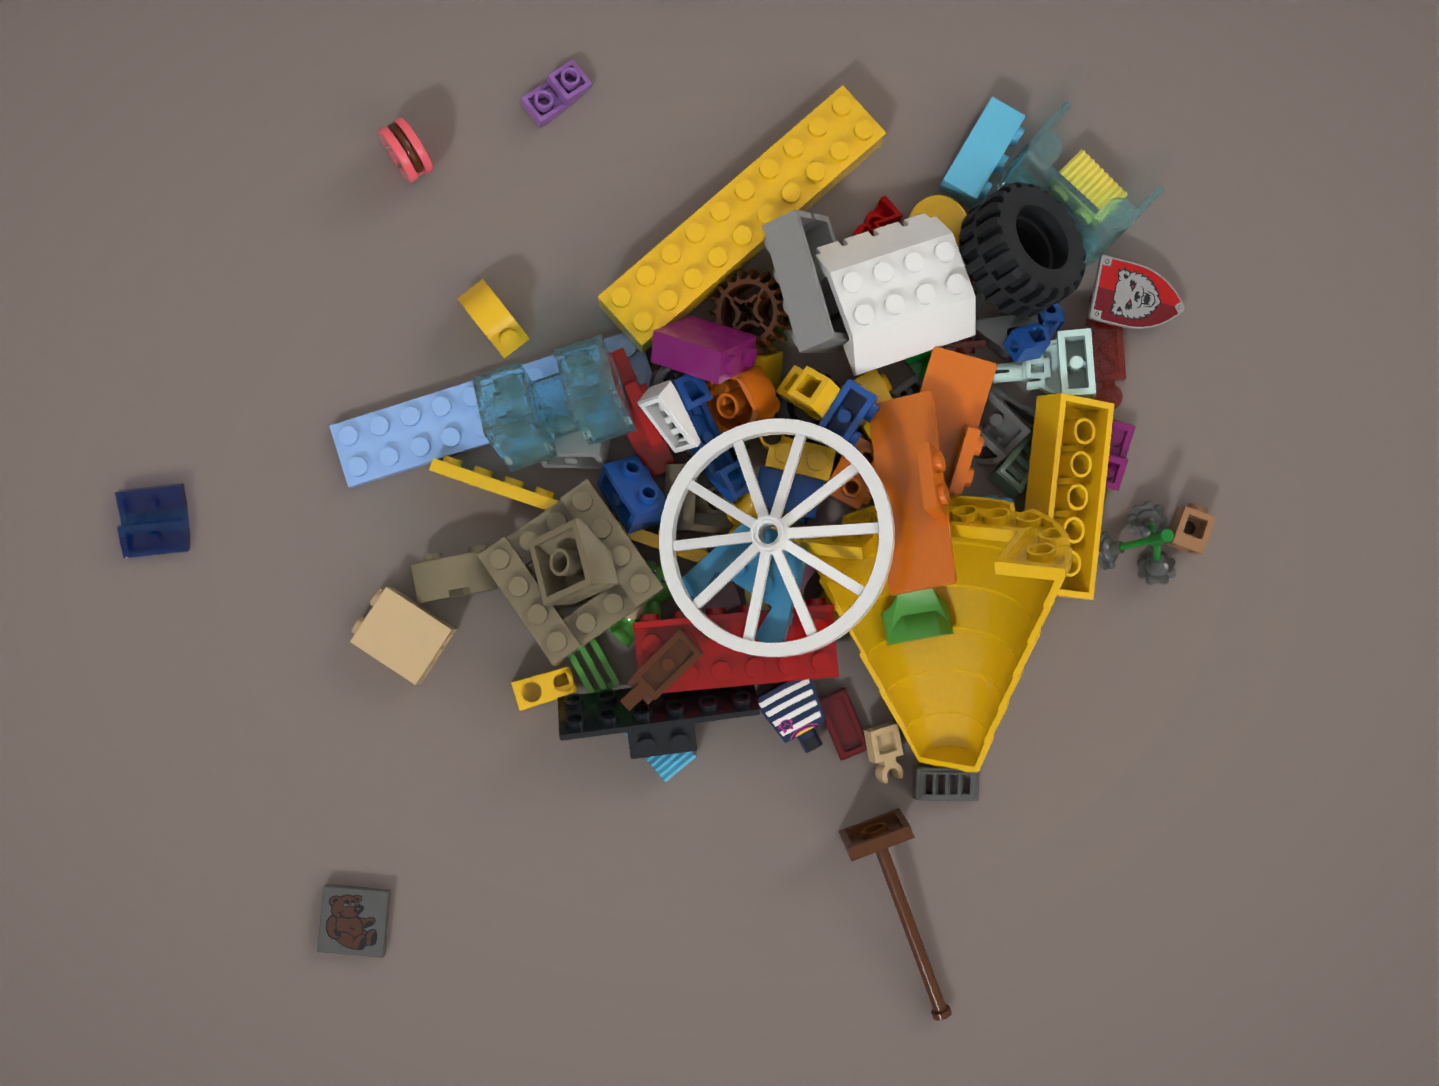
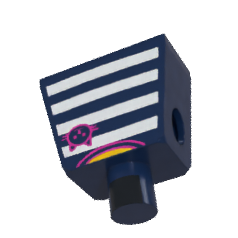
(794, 712)

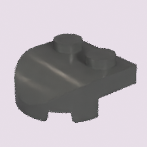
(1001, 431)

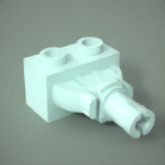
(1063, 367)

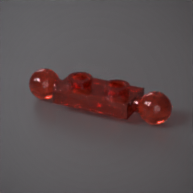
(1108, 359)

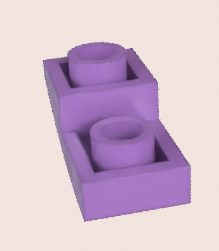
(557, 94)

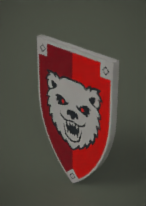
(1132, 295)

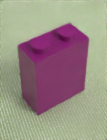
(703, 349)

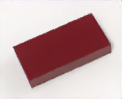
(843, 724)

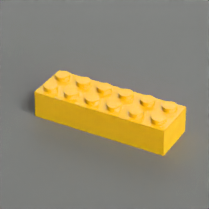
(1070, 478)

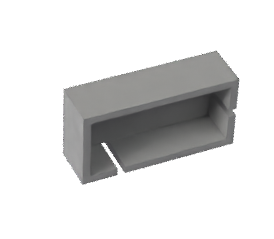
(806, 301)

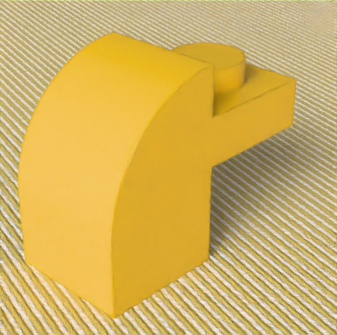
(493, 318)
(809, 391)

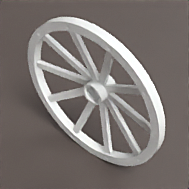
(686, 481)

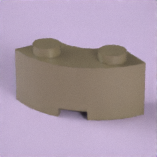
(451, 576)

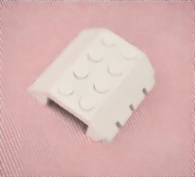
(899, 291)

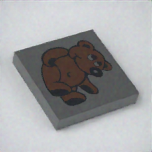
(354, 920)

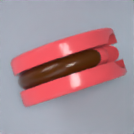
(405, 149)

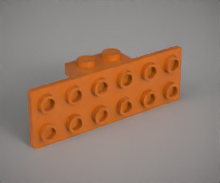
(960, 394)
(912, 473)

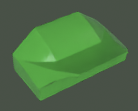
(916, 617)

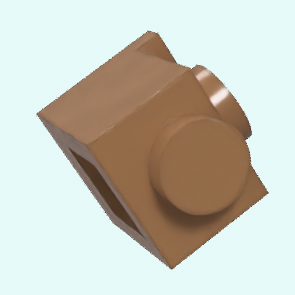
(1201, 524)

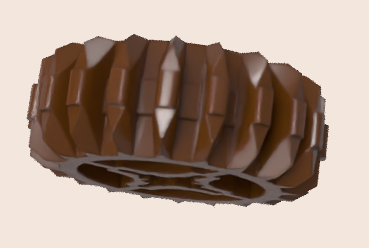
(759, 302)

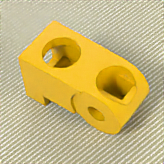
(543, 687)

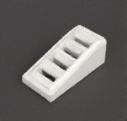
(665, 406)

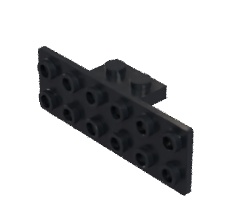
(656, 727)

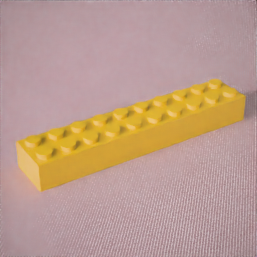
(729, 226)

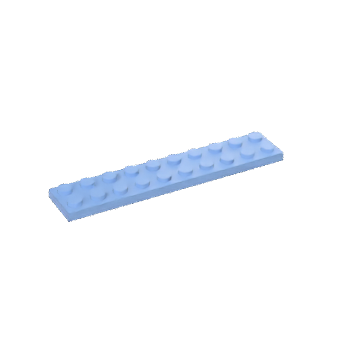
(434, 424)

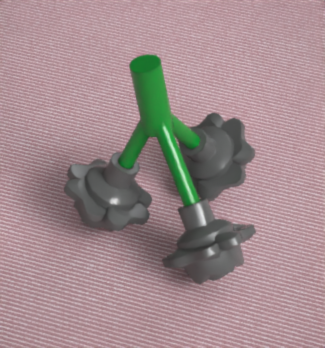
(1147, 521)

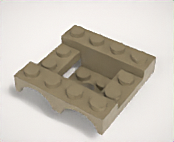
(568, 628)

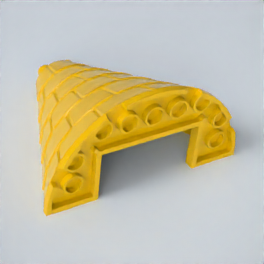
(958, 685)

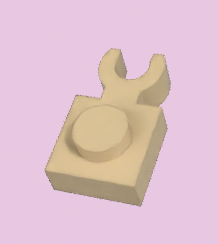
(883, 747)

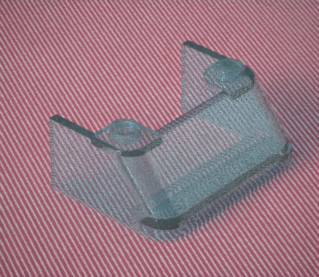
(1097, 226)

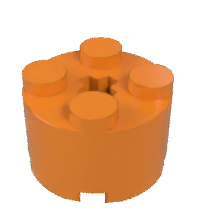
(742, 399)

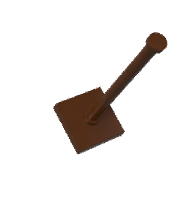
(876, 837)

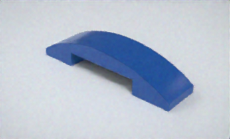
(722, 471)

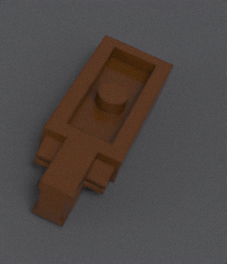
(662, 669)

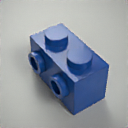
(850, 410)
(632, 493)

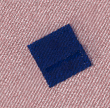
(153, 520)

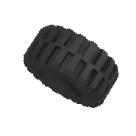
(1022, 249)

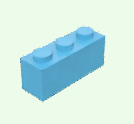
(983, 153)

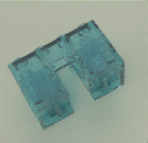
(527, 415)

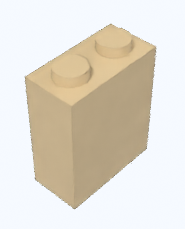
(402, 634)

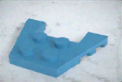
(776, 624)

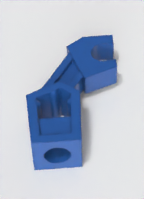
(1033, 339)

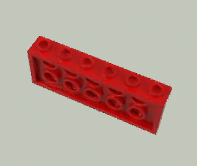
(729, 668)

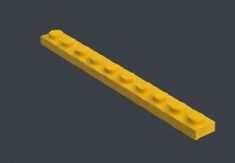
(540, 498)

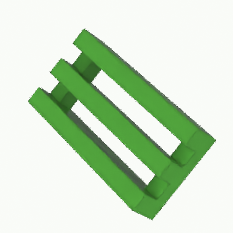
(606, 664)

